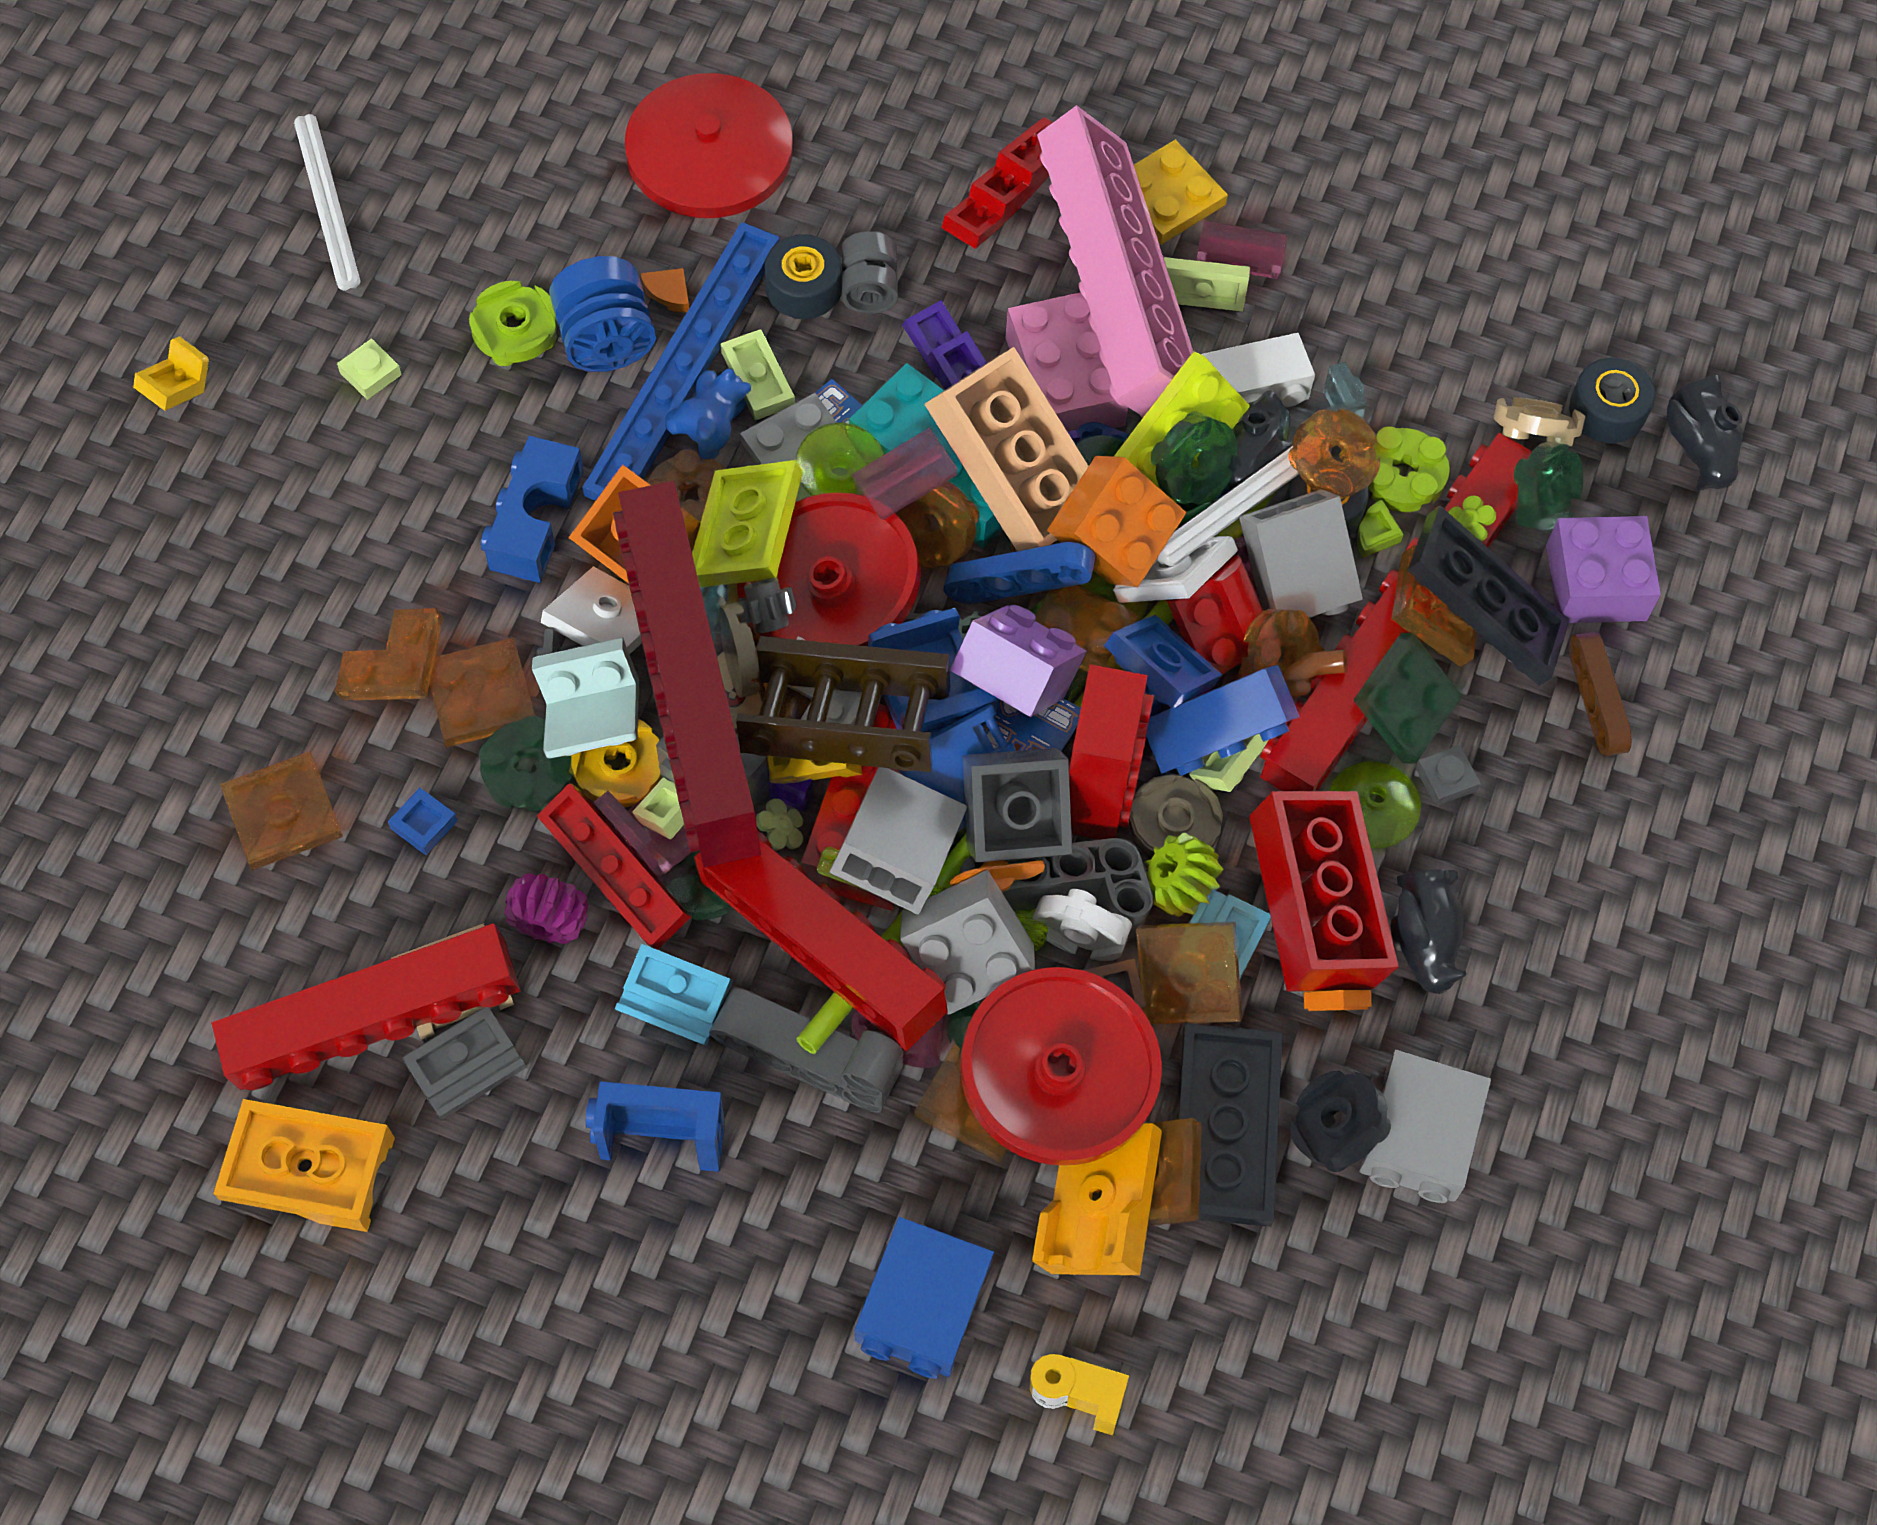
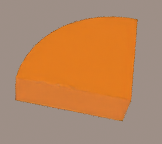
(667, 288)
(1337, 1000)

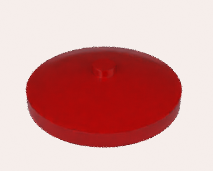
(708, 145)
(845, 570)
(1060, 1066)

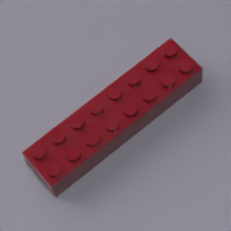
(686, 676)

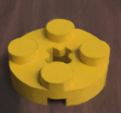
(626, 785)

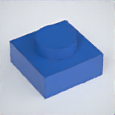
(422, 821)

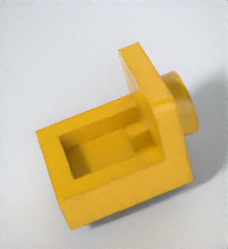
(175, 378)

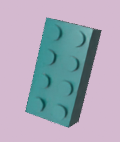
(899, 414)

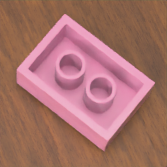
(1065, 360)

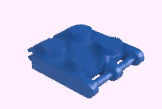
(950, 743)

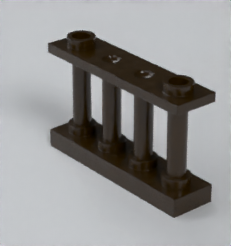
(852, 669)

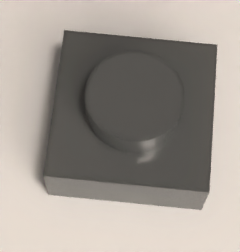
(1447, 775)

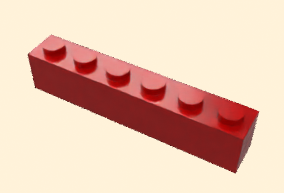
(831, 942)
(365, 1008)

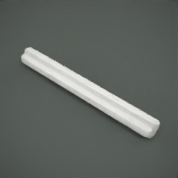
(327, 202)
(1227, 509)

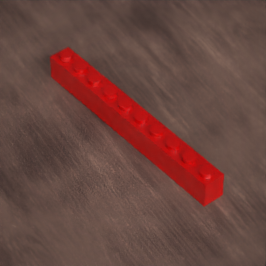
(1330, 716)

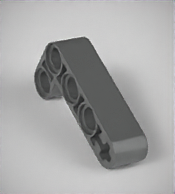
(1091, 867)
(843, 1066)

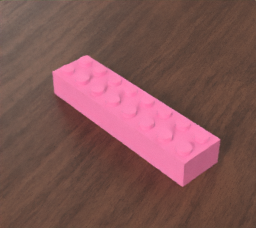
(1116, 258)

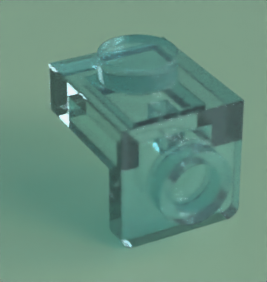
(1344, 390)

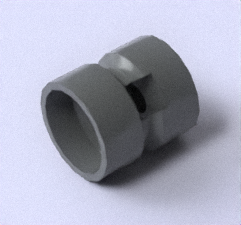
(869, 272)

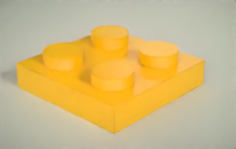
(1177, 190)

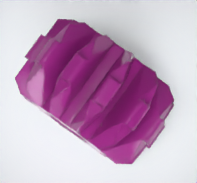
(546, 908)

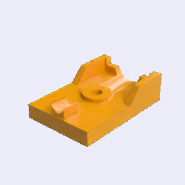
(275, 1139)
(1106, 1233)

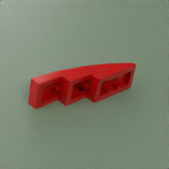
(1000, 190)

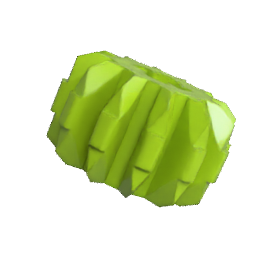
(1182, 874)

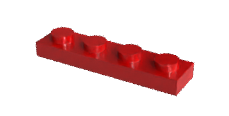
(613, 867)

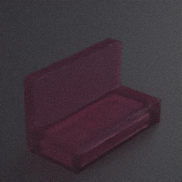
(1243, 247)
(904, 474)
(651, 847)

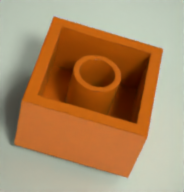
(1118, 518)
(598, 530)

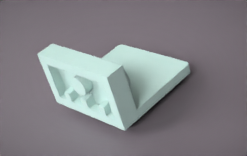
(588, 697)

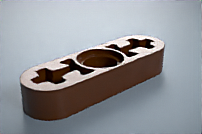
(1600, 694)

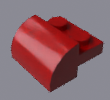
(1219, 615)

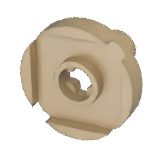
(1538, 418)

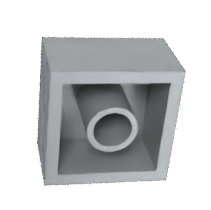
(968, 940)

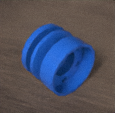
(602, 314)

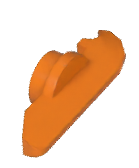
(1003, 872)

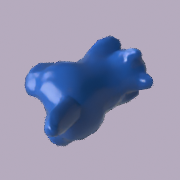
(710, 412)

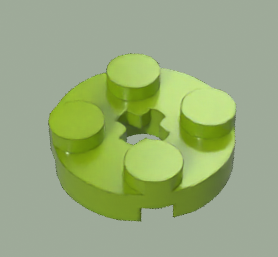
(518, 343)
(1421, 453)

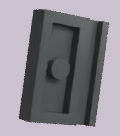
(464, 1062)

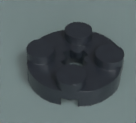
(1356, 1135)

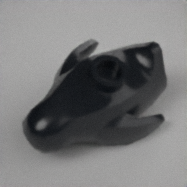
(1707, 431)
(1260, 437)
(1430, 927)

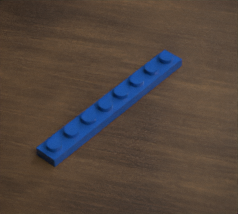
(685, 357)

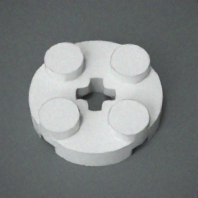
(1079, 922)

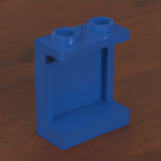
(934, 633)
(658, 1113)
(922, 1298)

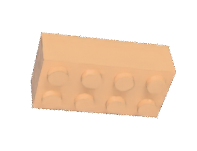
(1011, 446)

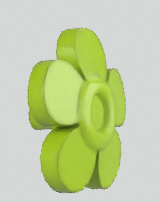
(1474, 516)

